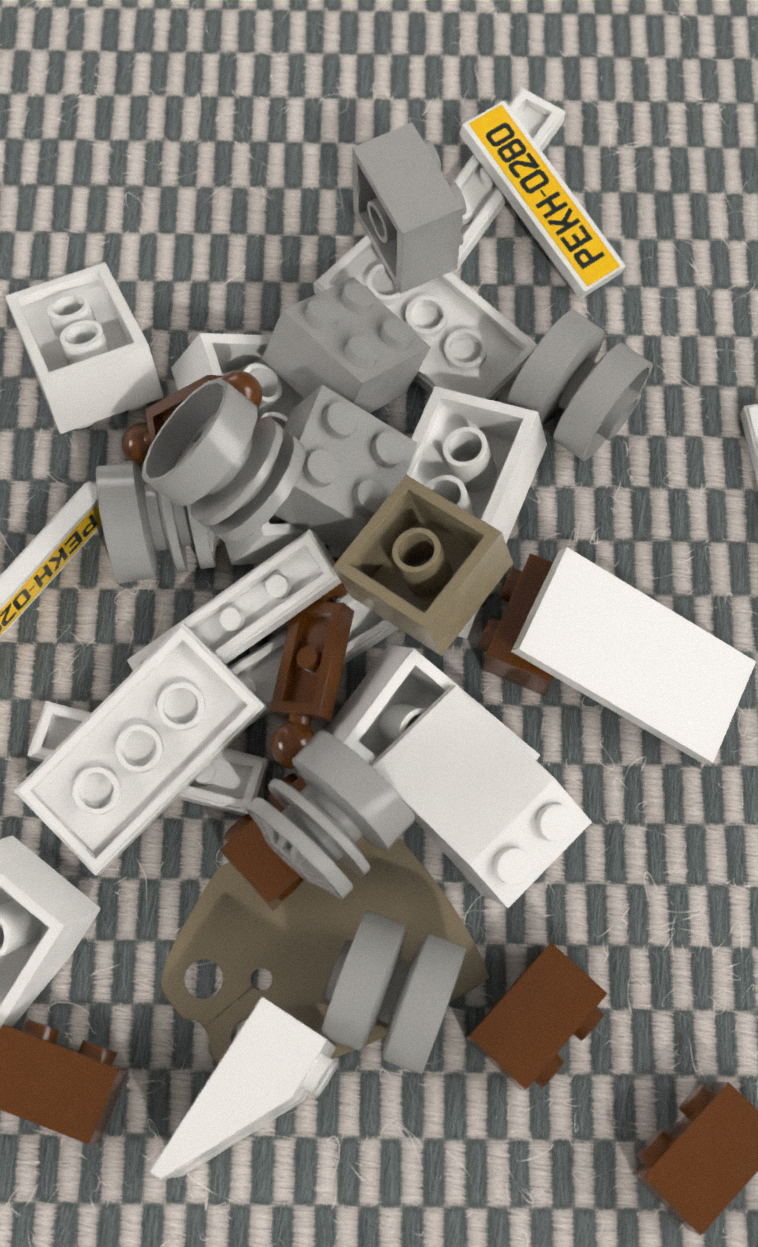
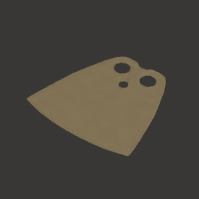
(304, 941)

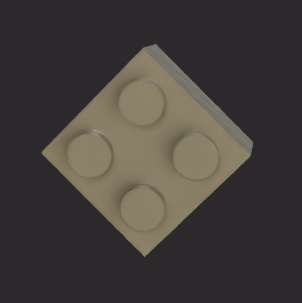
(424, 564)

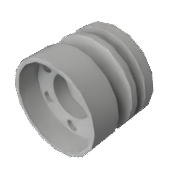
(224, 461)
(142, 522)
(329, 816)

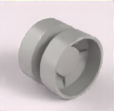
(593, 395)
(377, 985)

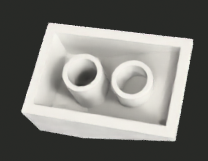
(85, 347)
(391, 699)
(481, 796)
(39, 926)
(258, 1079)

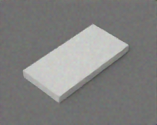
(469, 340)
(634, 656)
(140, 749)

